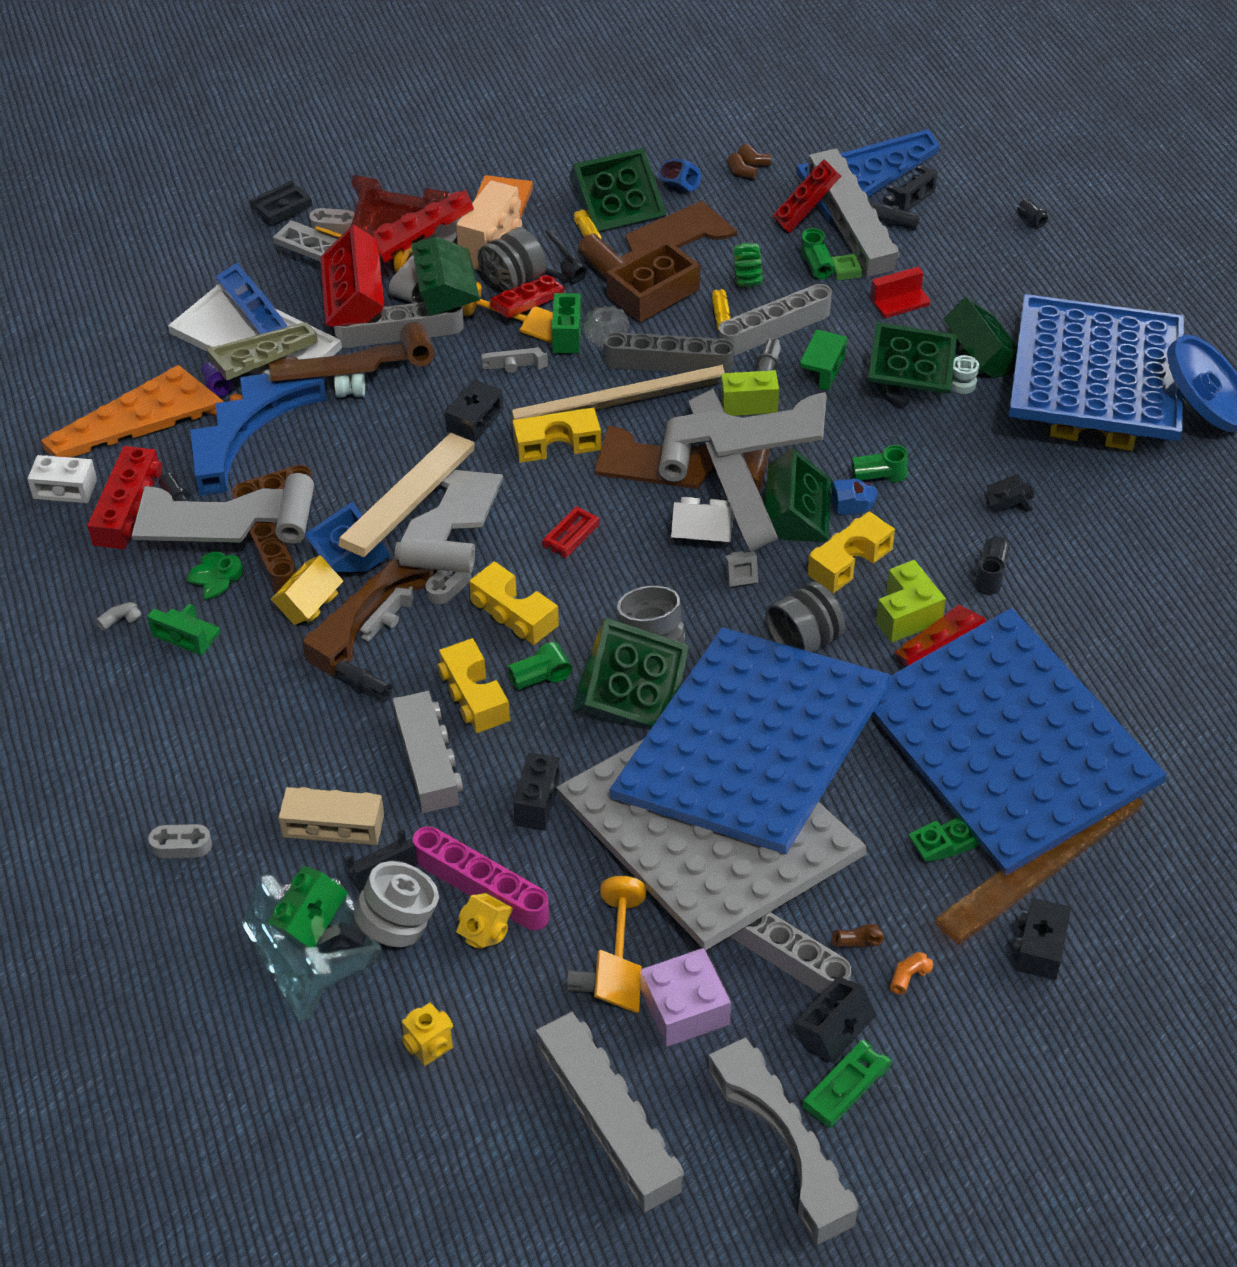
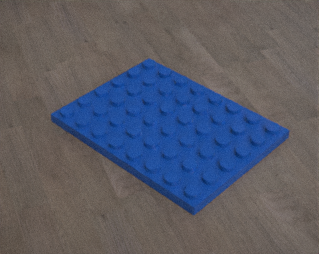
(1097, 368)
(751, 739)
(1013, 741)

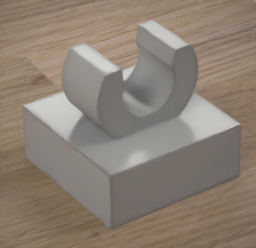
(741, 568)

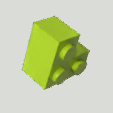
(911, 602)

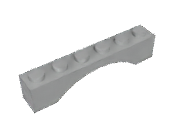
(744, 1080)

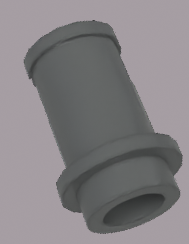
(581, 981)

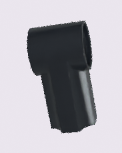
(992, 565)

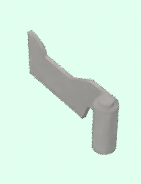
(738, 434)
(463, 506)
(226, 521)

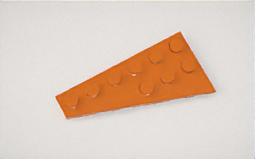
(138, 412)

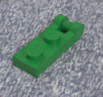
(846, 1083)

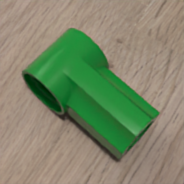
(816, 254)
(890, 464)
(548, 664)

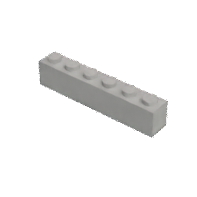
(856, 217)
(610, 1112)

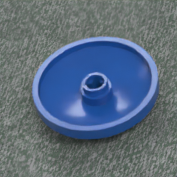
(1205, 380)

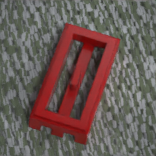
(575, 533)

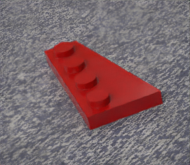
(422, 223)

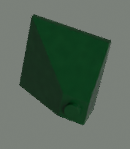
(617, 190)
(912, 358)
(630, 675)

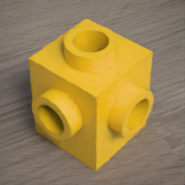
(484, 920)
(427, 1033)

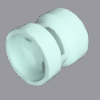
(964, 374)
(344, 382)

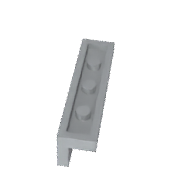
(304, 240)

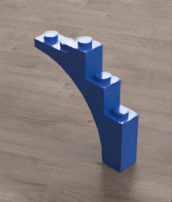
(239, 419)

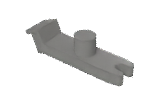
(514, 358)
(386, 612)

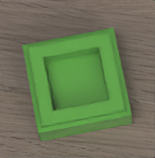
(846, 267)

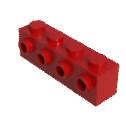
(120, 500)

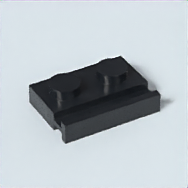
(281, 202)

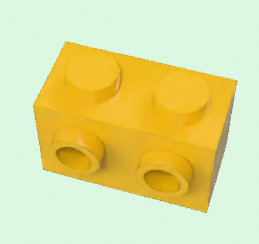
(307, 590)

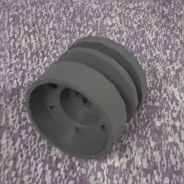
(511, 260)
(653, 610)
(806, 618)

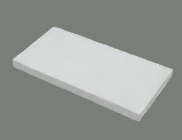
(219, 321)

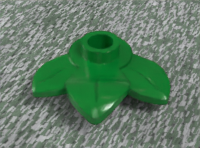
(215, 573)

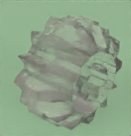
(604, 321)

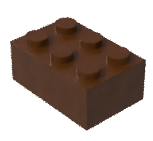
(653, 280)

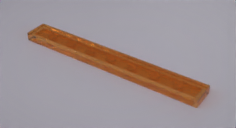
(1004, 891)

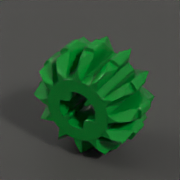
(747, 264)

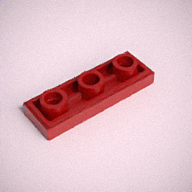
(806, 195)
(526, 296)

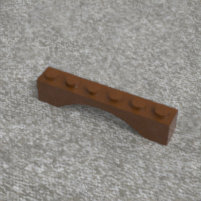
(338, 633)

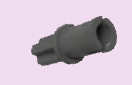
(768, 359)

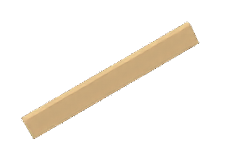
(625, 393)
(406, 495)

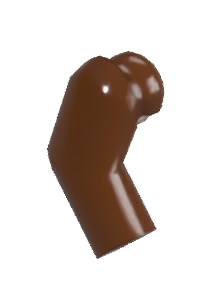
(752, 158)
(739, 168)
(859, 937)

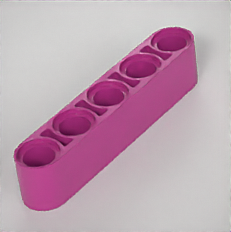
(437, 855)

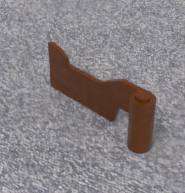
(678, 228)
(414, 346)
(640, 462)

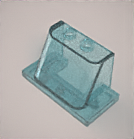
(300, 970)

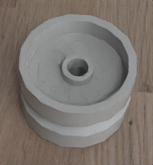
(396, 904)

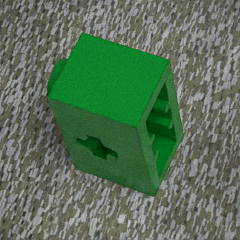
(566, 323)
(307, 907)

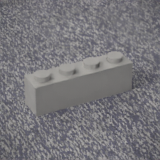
(426, 751)

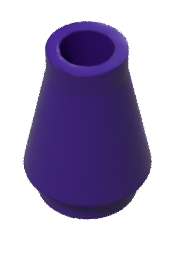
(215, 381)

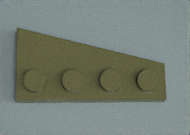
(252, 352)

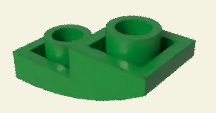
(942, 841)

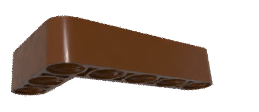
(262, 537)

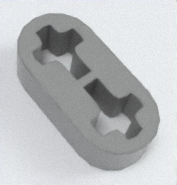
(331, 219)
(451, 583)
(180, 841)

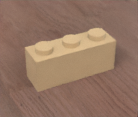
(331, 815)

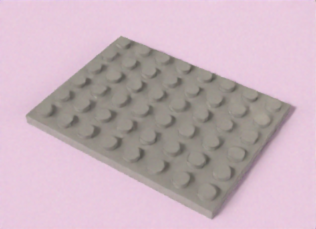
(703, 876)

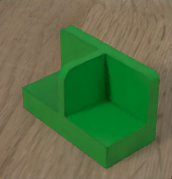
(825, 356)
(183, 629)

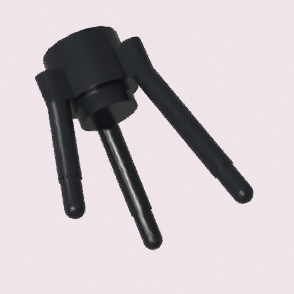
(571, 267)

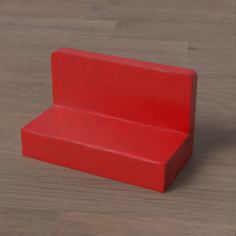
(899, 292)

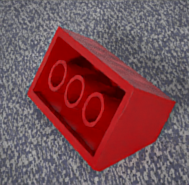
(352, 279)

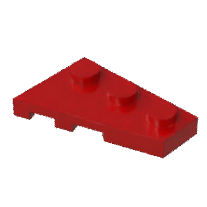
(943, 631)

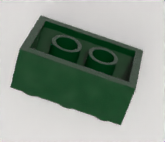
(444, 275)
(982, 338)
(798, 498)

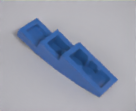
(250, 300)

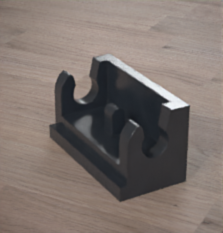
(913, 191)
(399, 851)

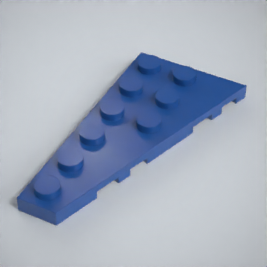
(883, 162)

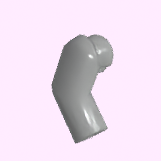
(116, 613)

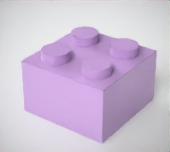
(685, 997)

